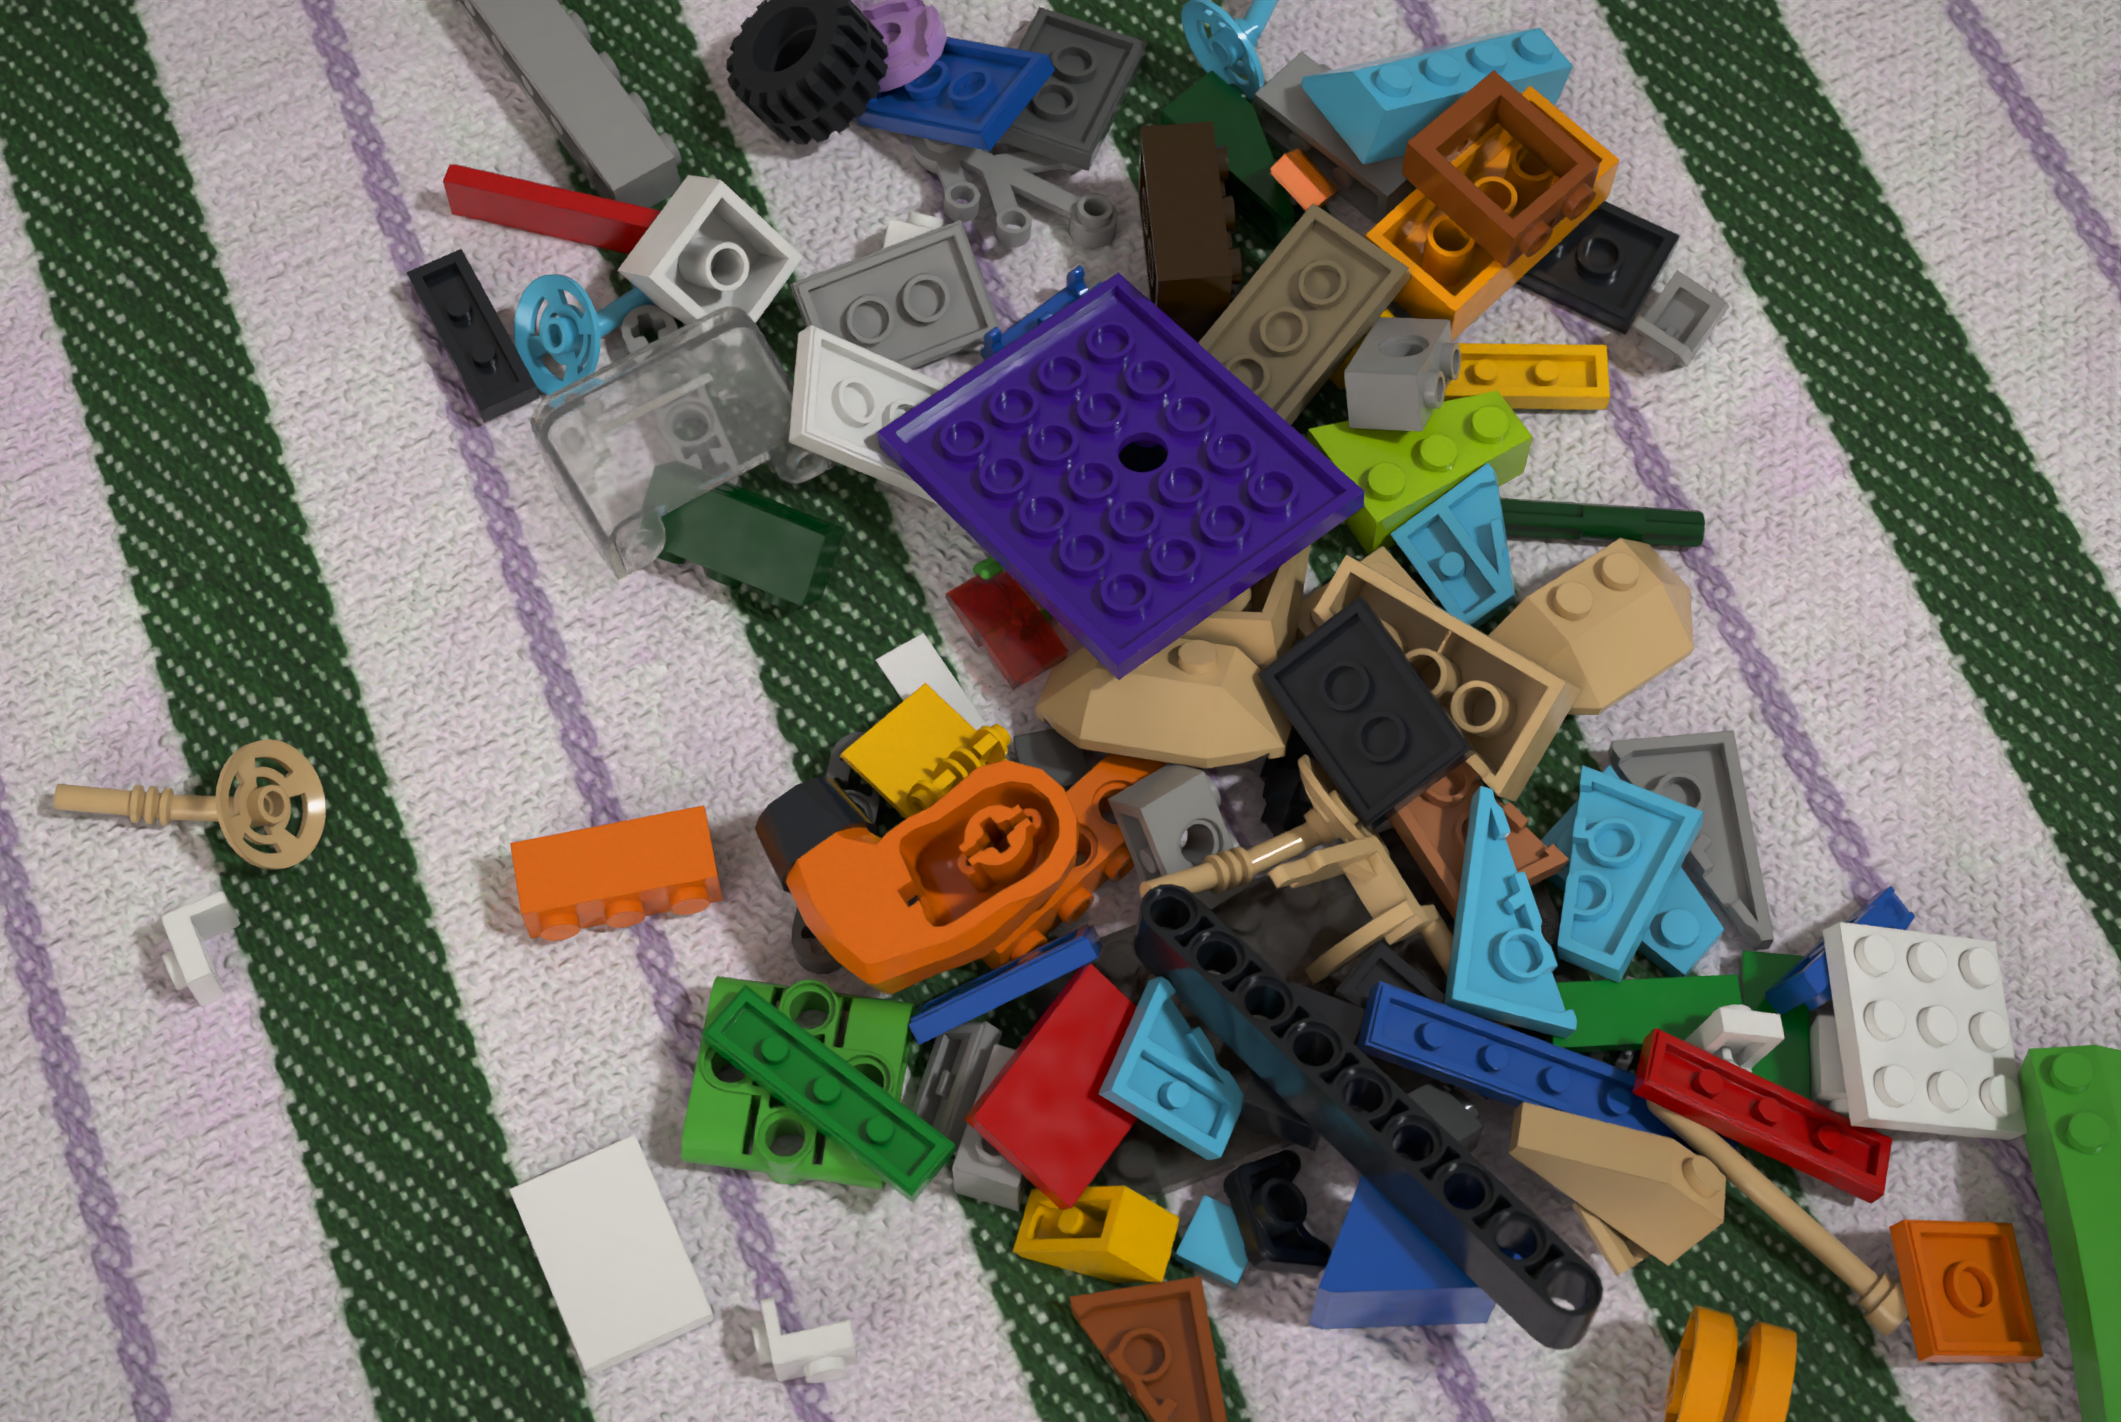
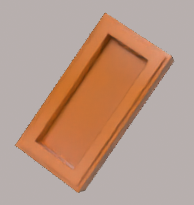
(1303, 179)

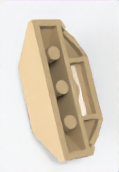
(1605, 624)
(1180, 707)

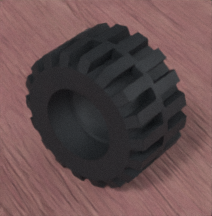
(807, 66)

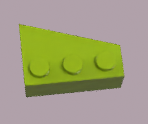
(1414, 468)

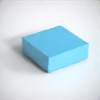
(1214, 1244)

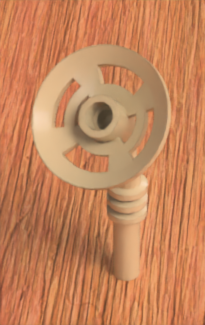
(248, 809)
(1325, 823)

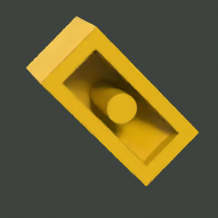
(1104, 1235)

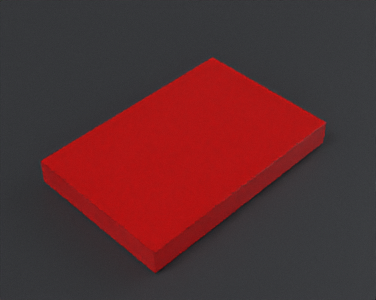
(1046, 1098)

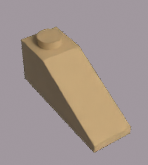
(1624, 1176)

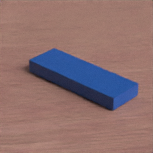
(1005, 983)

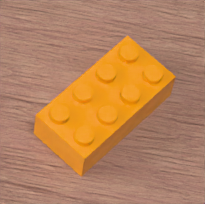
(1447, 267)

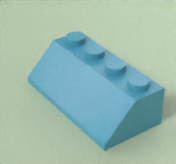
(1394, 98)

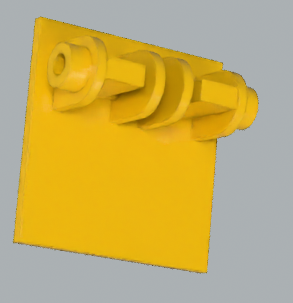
(923, 751)

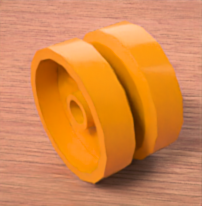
(1716, 1385)

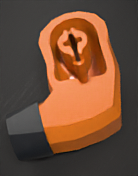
(935, 884)

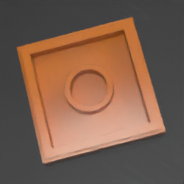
(1965, 1291)

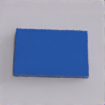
(964, 96)

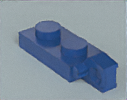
(1809, 978)

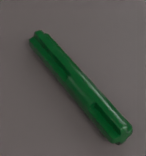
(1603, 522)

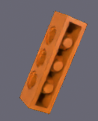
(1098, 841)

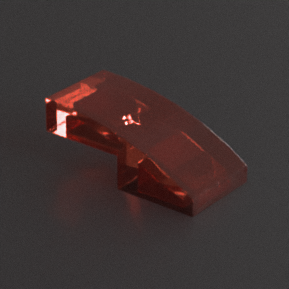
(1008, 626)

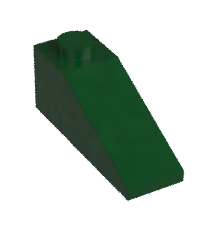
(1235, 124)

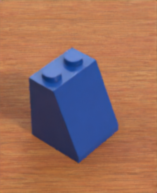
(1393, 1273)

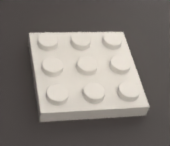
(1923, 1032)

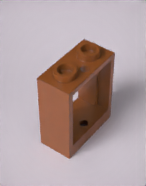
(1462, 124)

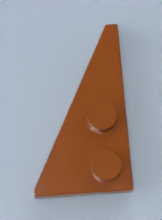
(1158, 1347)

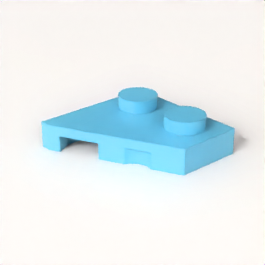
(1463, 549)
(1172, 1076)

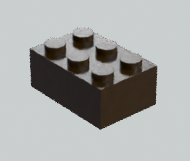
(1187, 224)

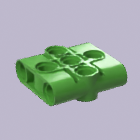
(724, 1114)

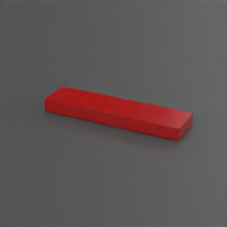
(546, 209)
(1762, 1115)

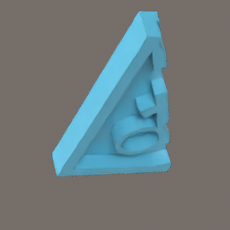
(1498, 952)

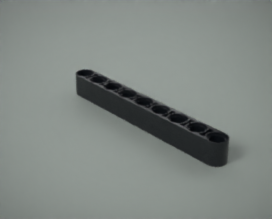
(1374, 1138)

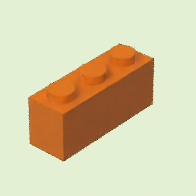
(616, 873)

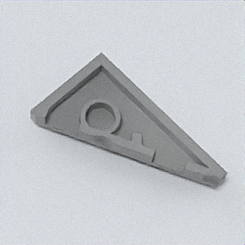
(1708, 776)

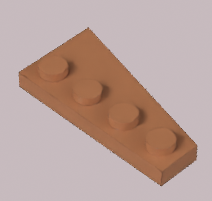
(1436, 835)

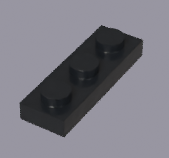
(473, 335)

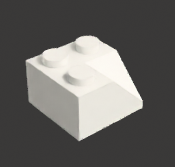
(709, 254)

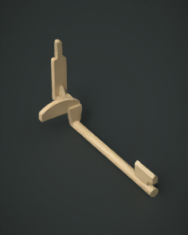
(1396, 918)

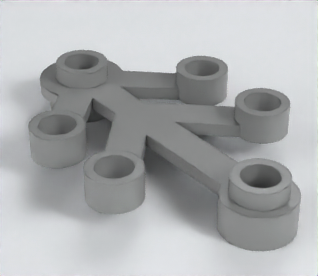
(1091, 217)

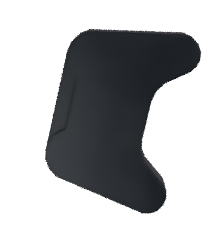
(1272, 1216)

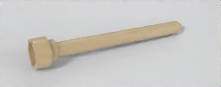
(1878, 1294)

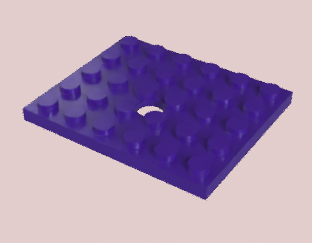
(1115, 554)

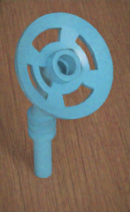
(1229, 40)
(571, 336)

